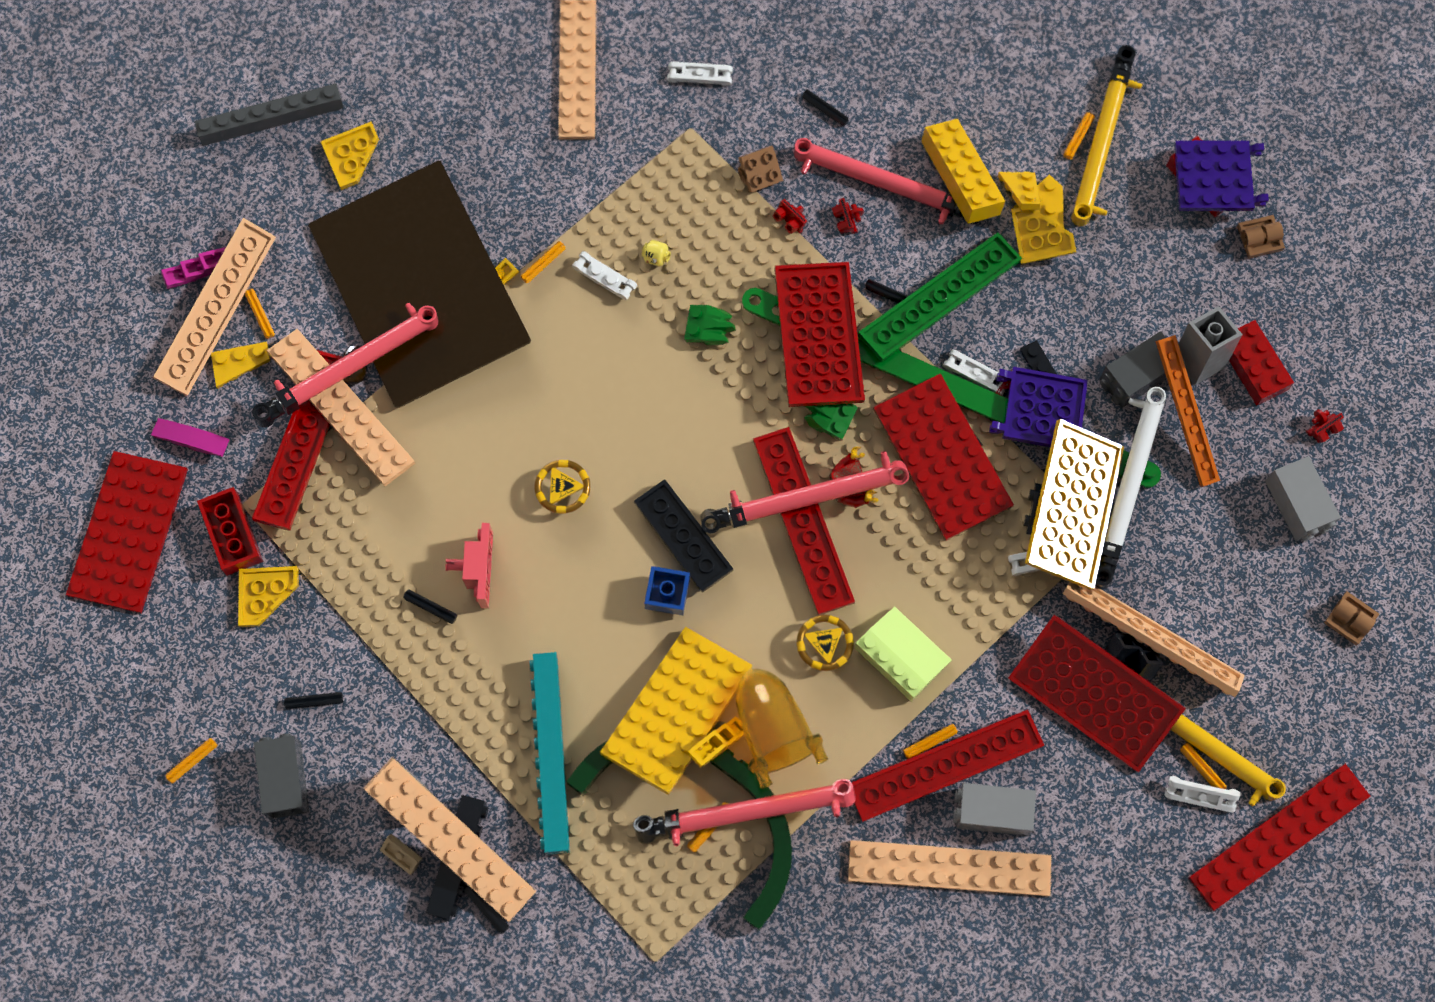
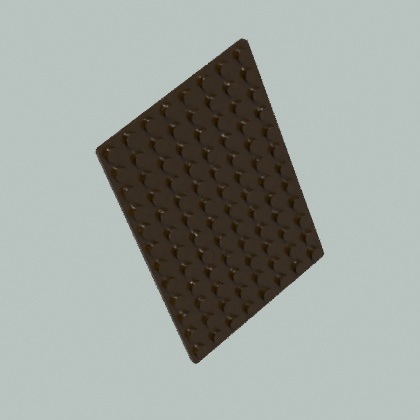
(421, 250)

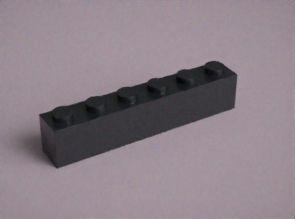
(448, 884)

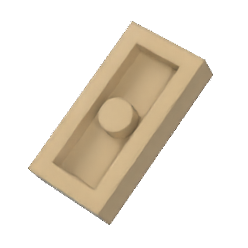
(400, 854)

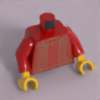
(849, 466)

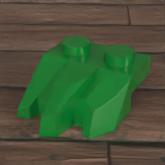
(708, 325)
(831, 418)

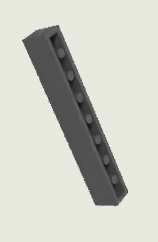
(269, 114)

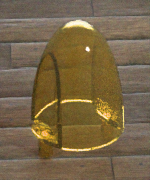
(773, 725)

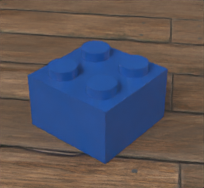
(667, 590)

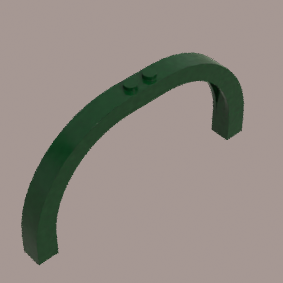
(739, 771)

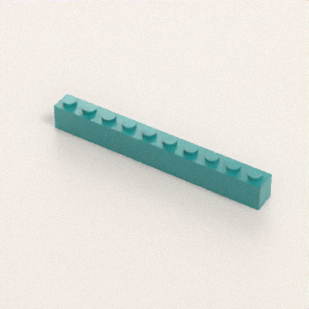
(551, 754)

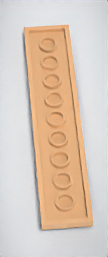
(577, 69)
(214, 307)
(343, 410)
(1157, 637)
(449, 839)
(949, 868)

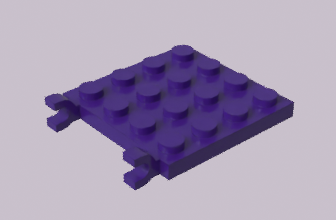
(1216, 175)
(1036, 404)

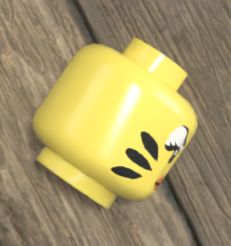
(655, 253)

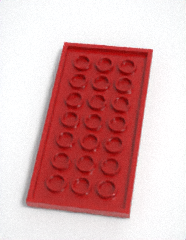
(819, 334)
(943, 457)
(127, 532)
(1096, 693)

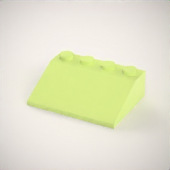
(902, 653)

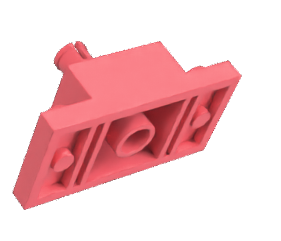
(476, 565)

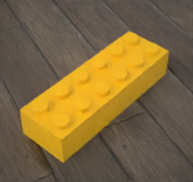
(962, 171)

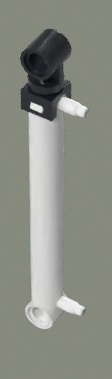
(1130, 483)

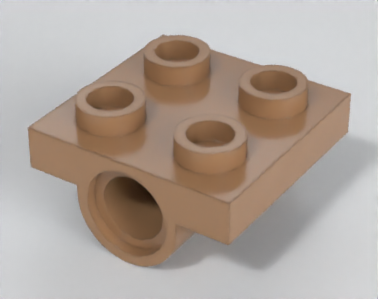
(759, 169)
(1261, 236)
(1351, 618)

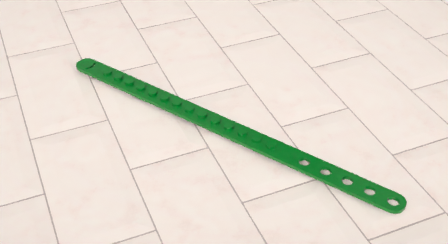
(917, 371)

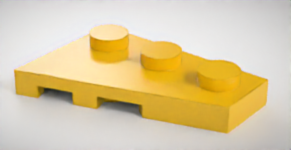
(1023, 188)
(237, 361)

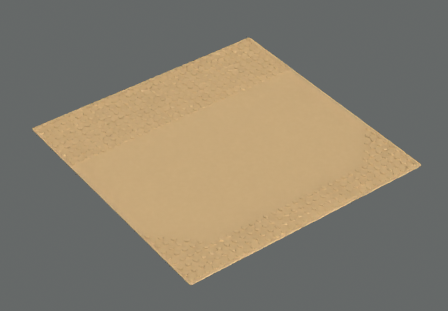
(633, 408)

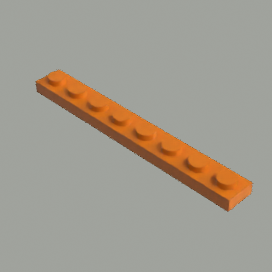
(1187, 410)

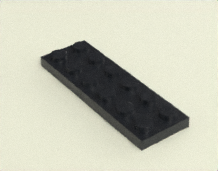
(683, 535)

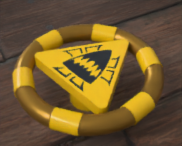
(562, 486)
(825, 642)

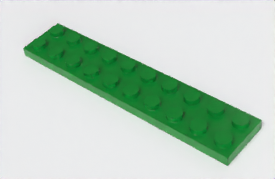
(939, 297)

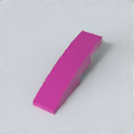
(192, 269)
(190, 437)

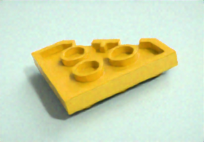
(350, 153)
(1050, 200)
(1040, 237)
(263, 592)

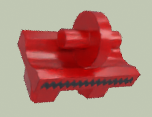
(792, 215)
(848, 224)
(1323, 422)

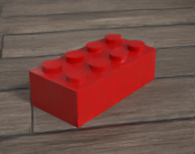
(1259, 365)
(230, 531)

